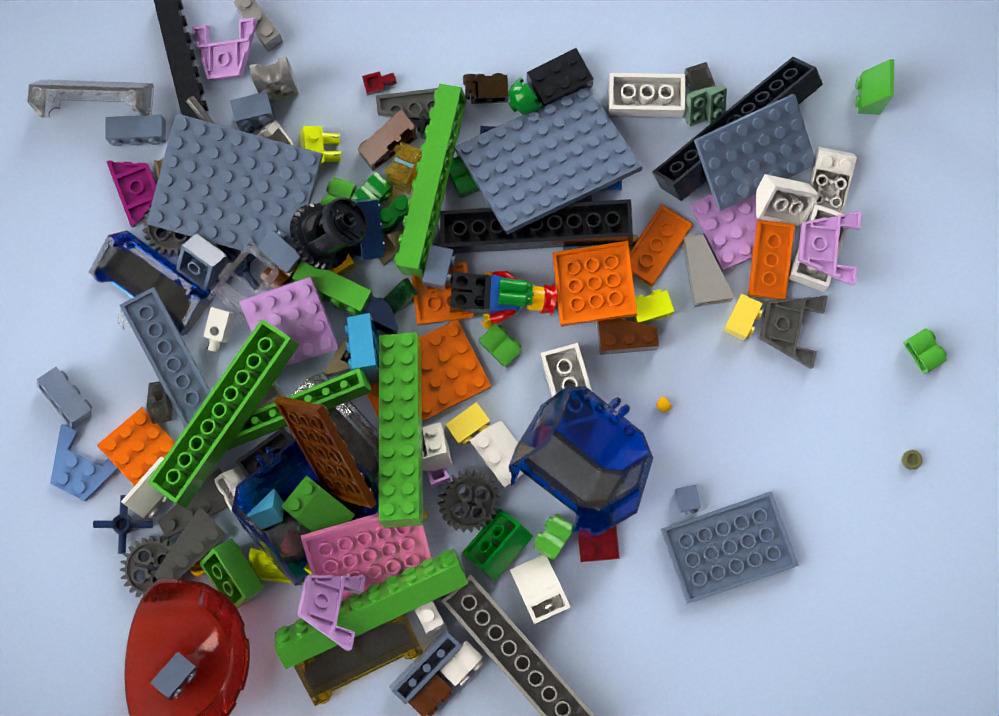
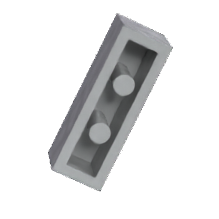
(265, 30)

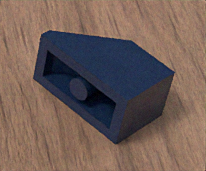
(382, 315)

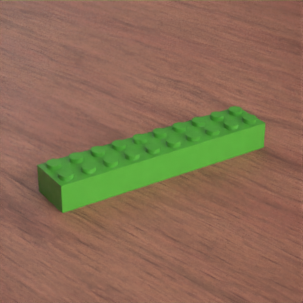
(431, 180)
(223, 414)
(400, 431)
(375, 606)

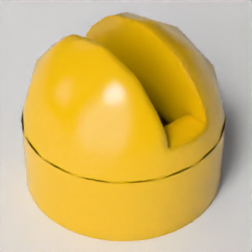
(663, 405)
(197, 566)

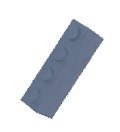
(425, 666)

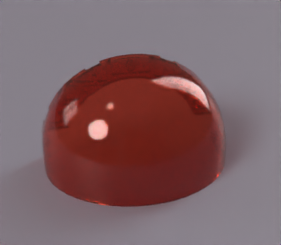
(202, 628)

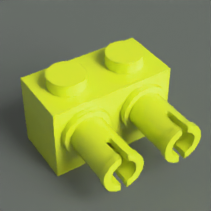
(313, 139)

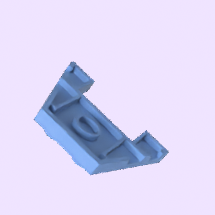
(75, 472)

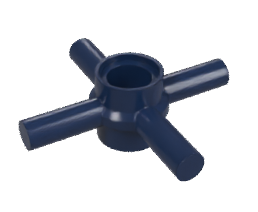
(243, 272)
(115, 525)

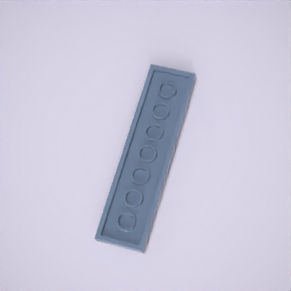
(166, 353)

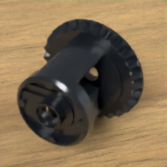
(340, 223)

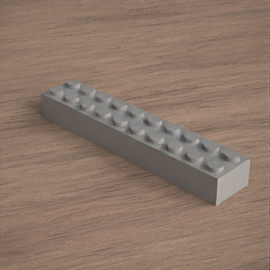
(513, 652)

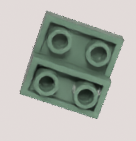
(705, 104)

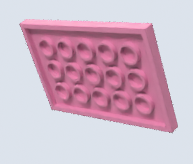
(365, 549)

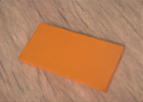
(658, 244)
(771, 259)

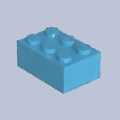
(363, 345)

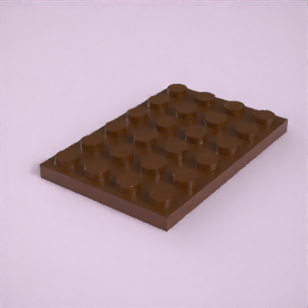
(325, 451)

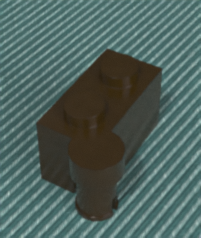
(486, 88)

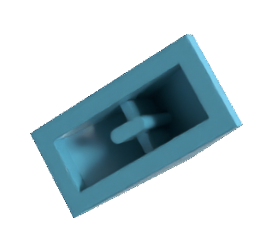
(267, 511)

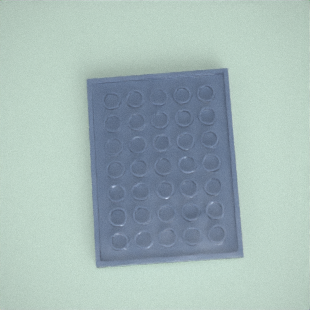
(547, 159)
(230, 184)

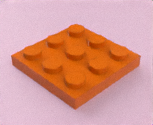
(434, 304)
(136, 445)

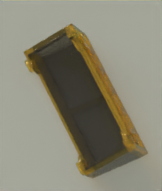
(369, 652)

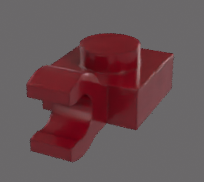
(375, 82)

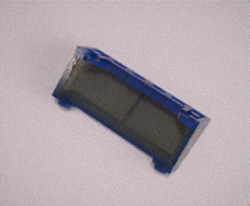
(138, 267)

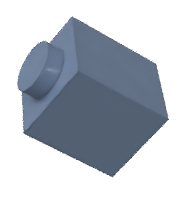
(687, 499)

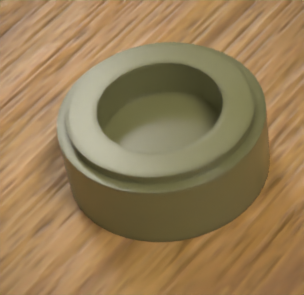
(911, 459)

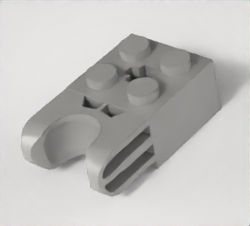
(276, 79)

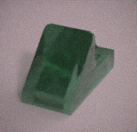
(401, 296)

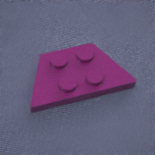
(135, 188)

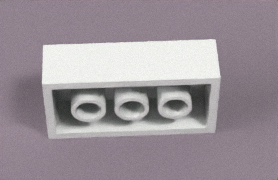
(646, 95)
(809, 276)
(564, 368)

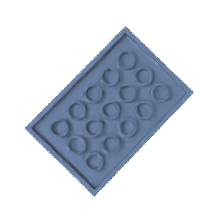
(758, 144)
(729, 547)

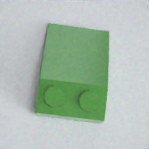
(875, 88)
(315, 506)

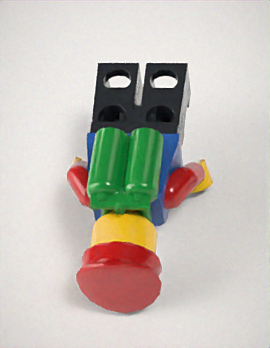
(499, 296)

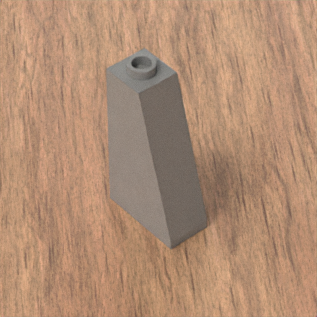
(704, 274)

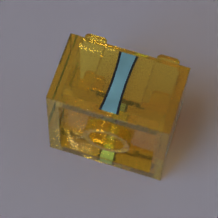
(403, 167)

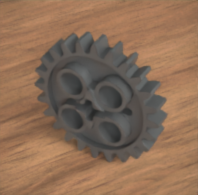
(169, 243)
(485, 502)
(156, 551)

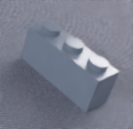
(135, 130)
(64, 397)

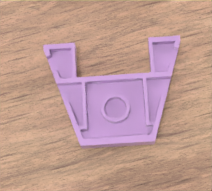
(225, 58)
(820, 245)
(322, 602)

